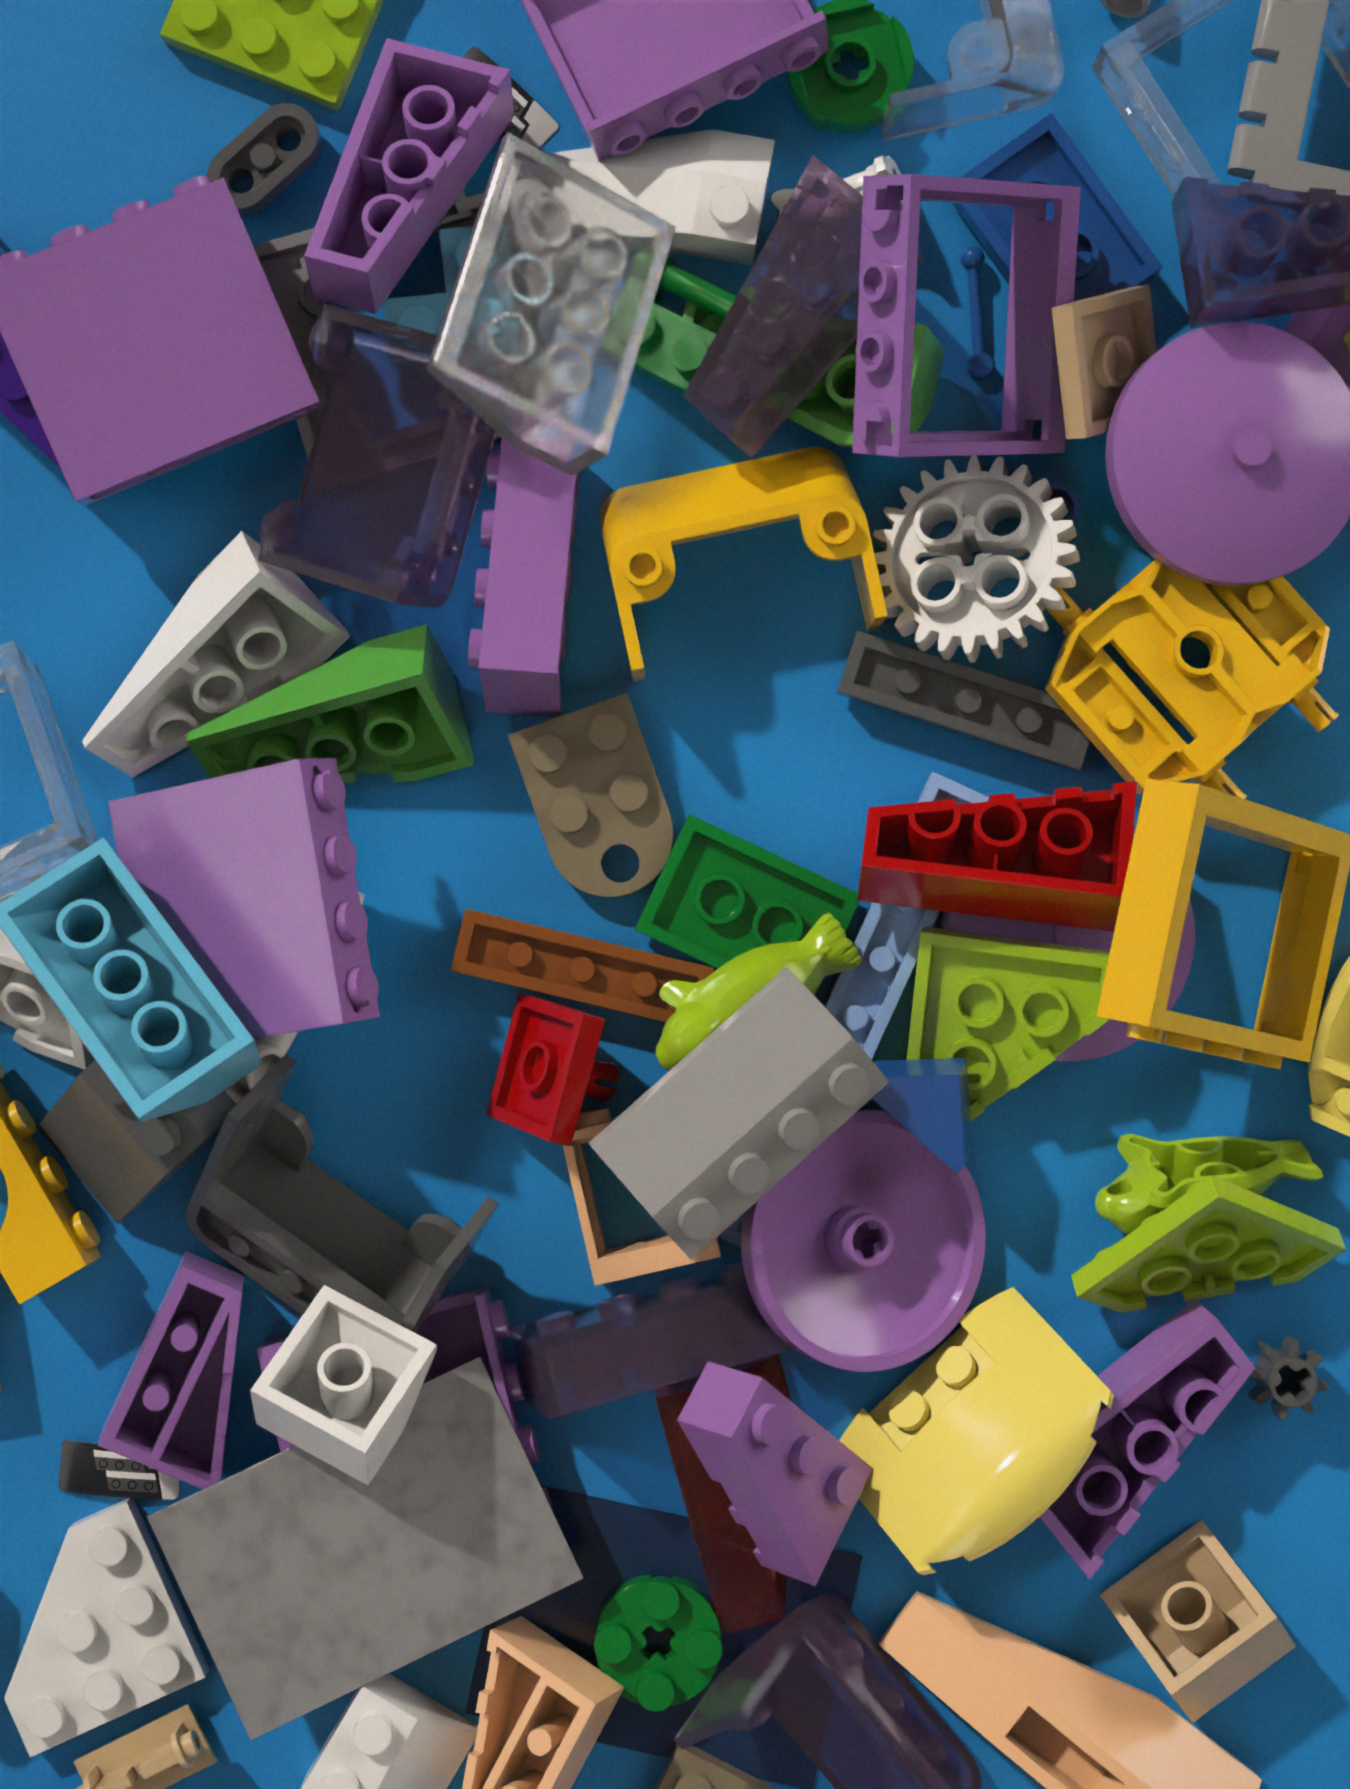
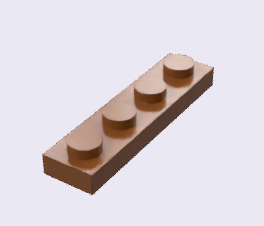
(569, 965)

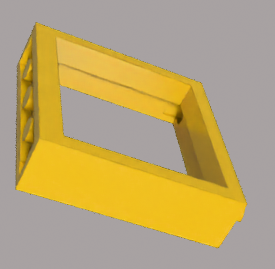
(1156, 908)

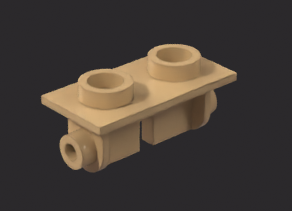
(149, 1755)

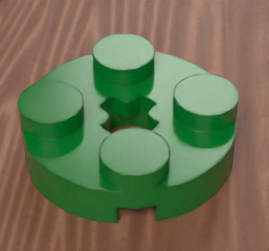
(860, 103)
(658, 1678)

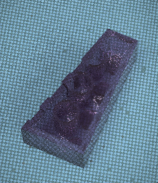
(1260, 250)
(789, 314)

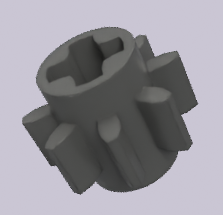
(1302, 1375)

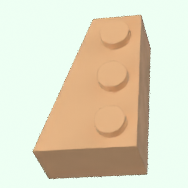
(536, 1712)

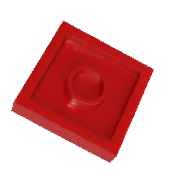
(549, 1069)

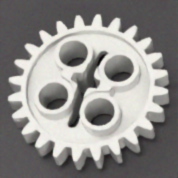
(977, 504)

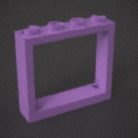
(1038, 280)

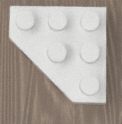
(102, 1634)

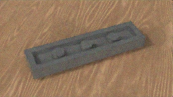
(961, 701)

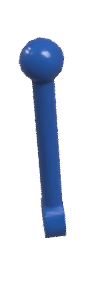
(980, 363)

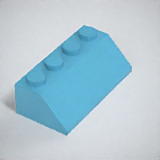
(128, 985)

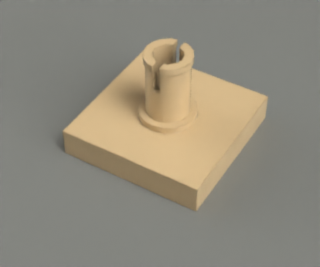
(1098, 351)

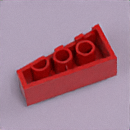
(1006, 857)

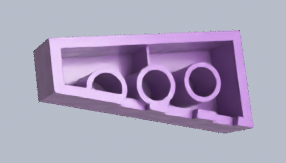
(403, 167)

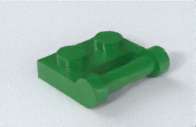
(671, 344)

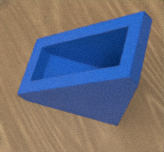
(931, 1103)

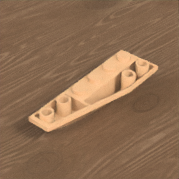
(1052, 1712)

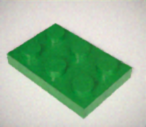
(732, 896)

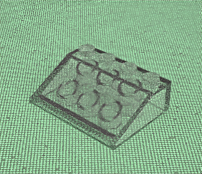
(550, 307)

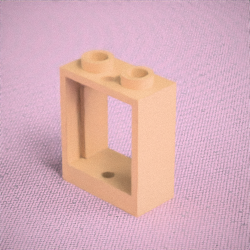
(623, 1260)

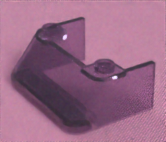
(838, 1704)

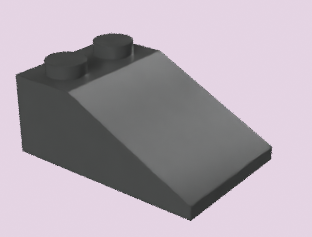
(116, 1153)

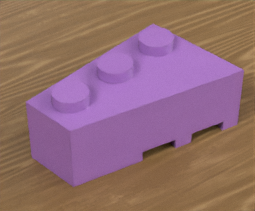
(181, 1380)
(778, 1467)

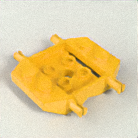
(1262, 655)

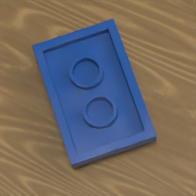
(1108, 245)

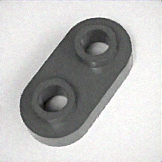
(259, 156)

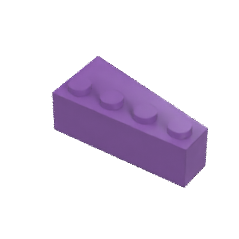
(524, 584)
(1163, 1398)

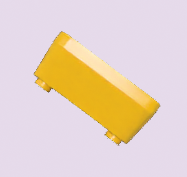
(807, 484)

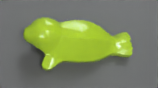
(710, 1002)
(1166, 1169)

